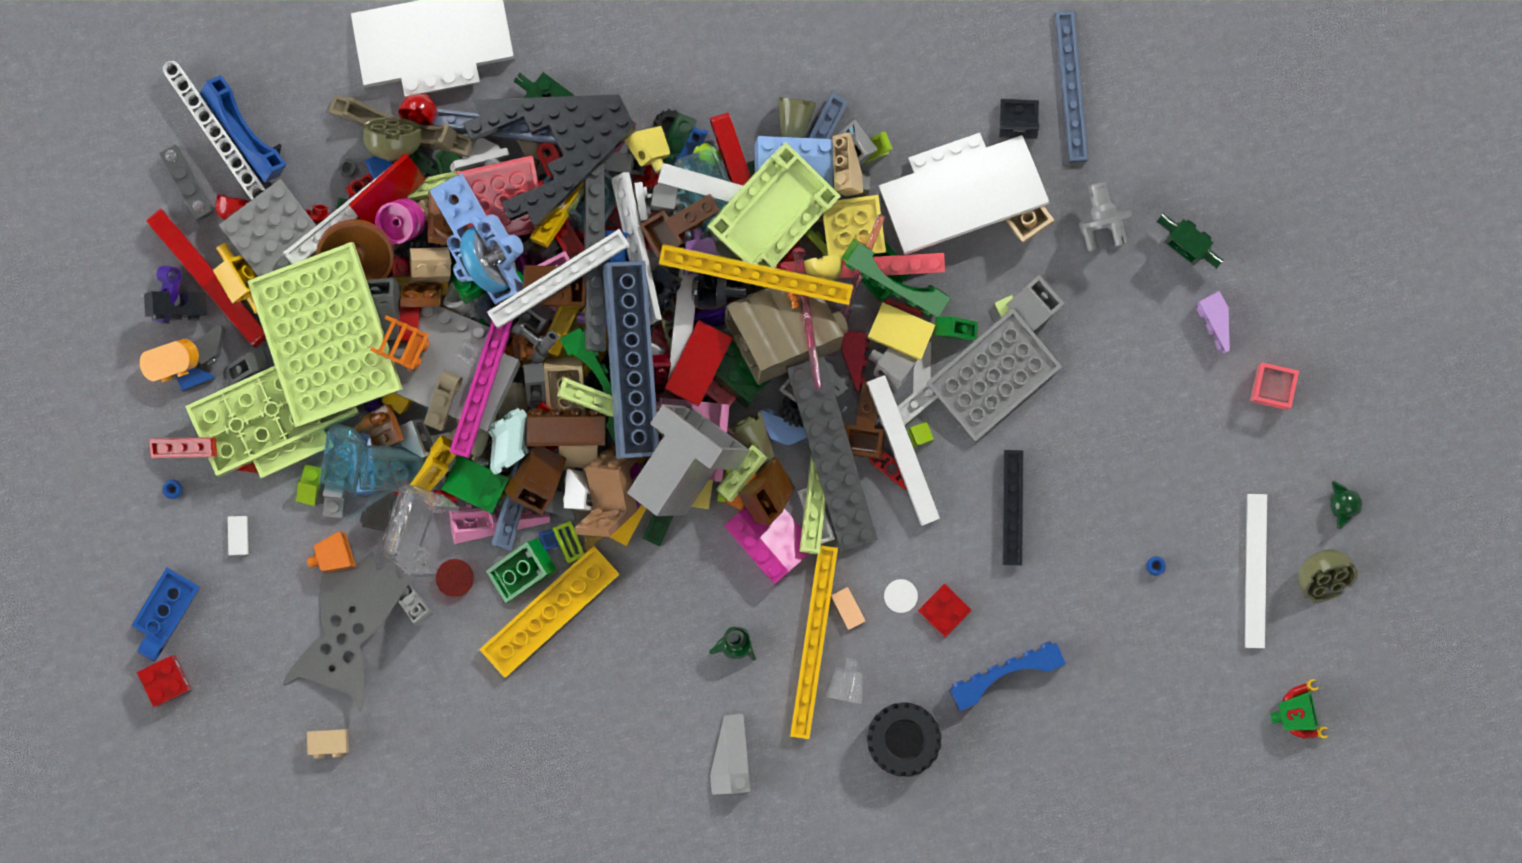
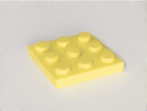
(851, 220)

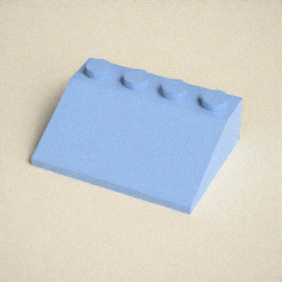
(814, 151)

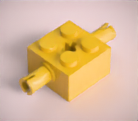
(234, 276)

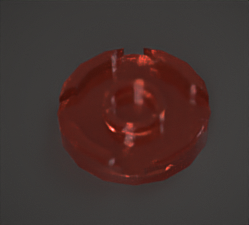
(454, 577)

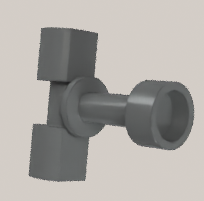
(541, 344)

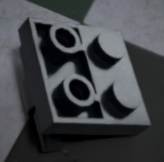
(1019, 118)

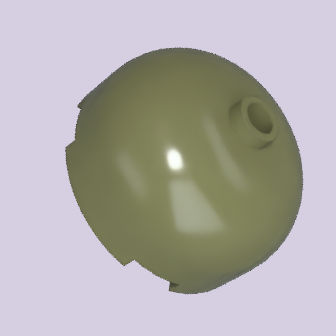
(391, 137)
(1325, 567)

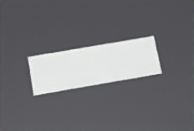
(922, 369)

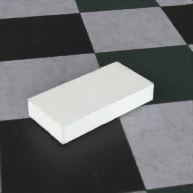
(238, 535)

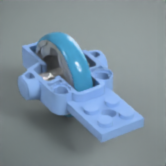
(485, 251)

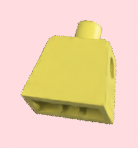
(649, 147)

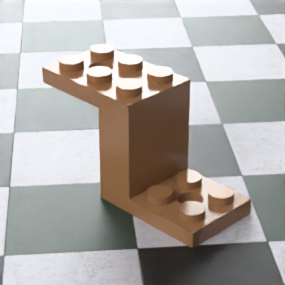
(608, 486)

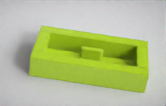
(562, 526)

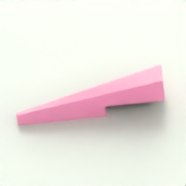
(475, 523)

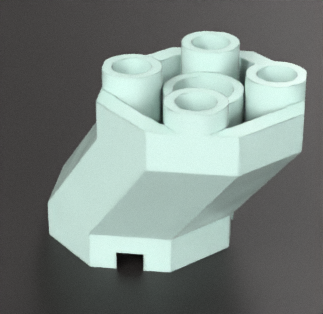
(508, 440)

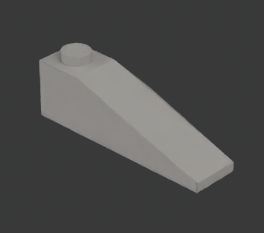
(730, 762)

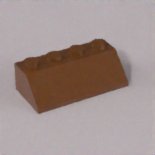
(565, 427)

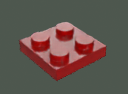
(944, 610)

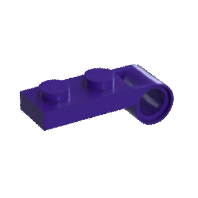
(169, 284)

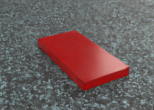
(391, 185)
(698, 363)

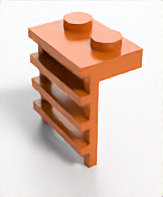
(417, 343)

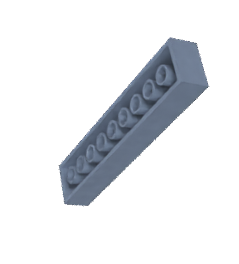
(630, 358)

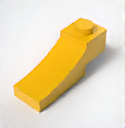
(435, 464)

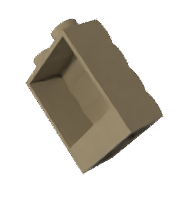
(774, 333)

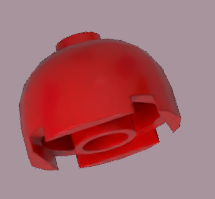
(418, 109)
(228, 206)

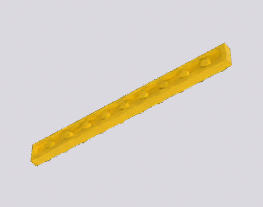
(755, 274)
(814, 642)

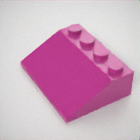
(770, 546)

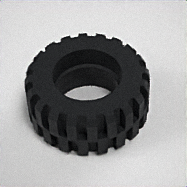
(930, 739)

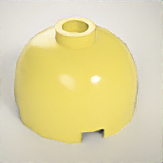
(828, 267)

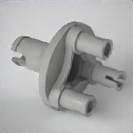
(1103, 215)

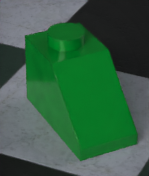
(956, 328)

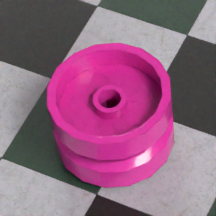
(401, 220)

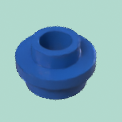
(166, 489)
(1160, 570)

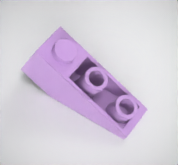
(1217, 318)

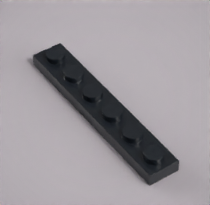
(1012, 507)

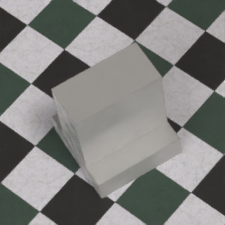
(684, 460)

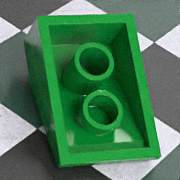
(475, 484)
(521, 570)

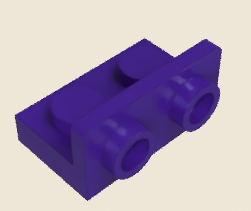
(711, 317)

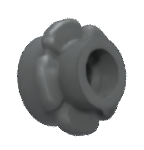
(343, 168)

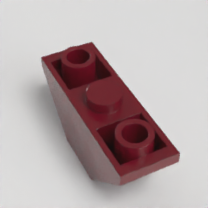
(661, 370)

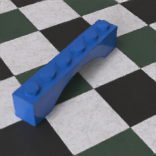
(222, 103)
(970, 692)

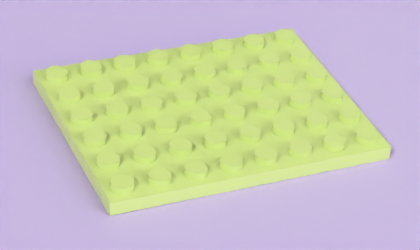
(322, 333)

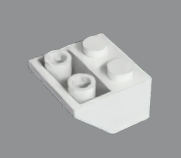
(577, 491)

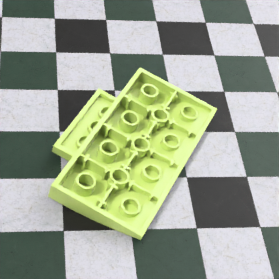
(257, 426)

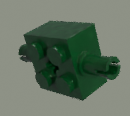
(543, 87)
(1189, 241)

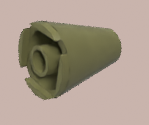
(794, 116)
(753, 431)

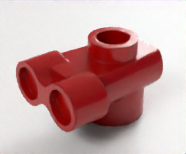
(358, 184)
(318, 213)

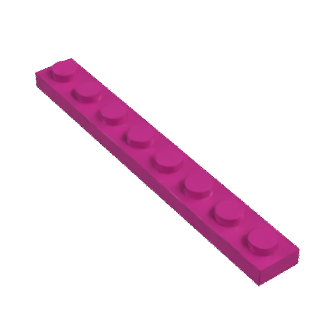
(480, 389)

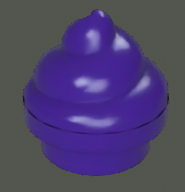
(373, 405)

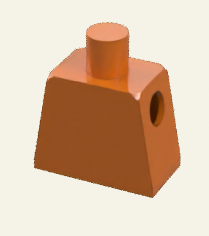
(332, 554)

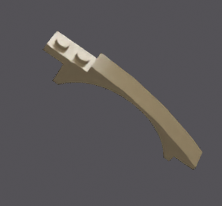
(432, 137)

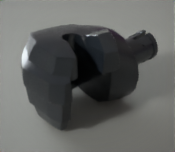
(714, 293)

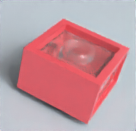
(1274, 386)

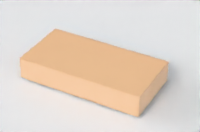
(848, 608)

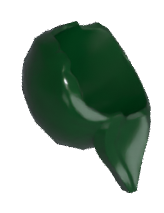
(1344, 504)
(735, 644)

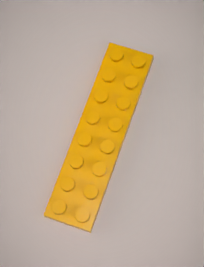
(549, 612)

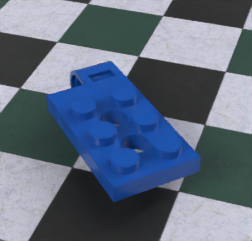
(158, 627)

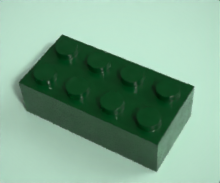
(736, 377)

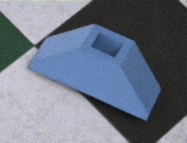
(781, 431)

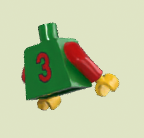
(1299, 712)

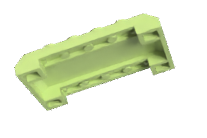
(773, 209)

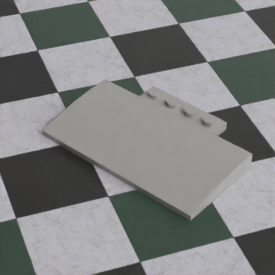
(445, 336)

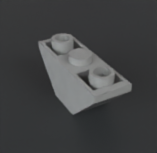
(414, 606)

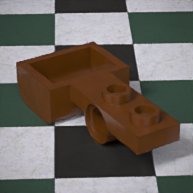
(667, 230)
(864, 437)

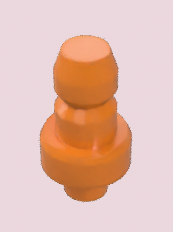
(794, 299)

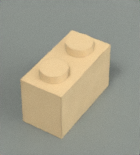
(327, 742)

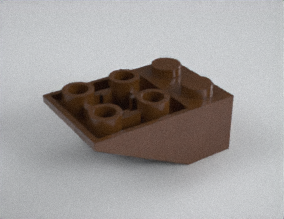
(568, 297)
(536, 479)
(767, 493)

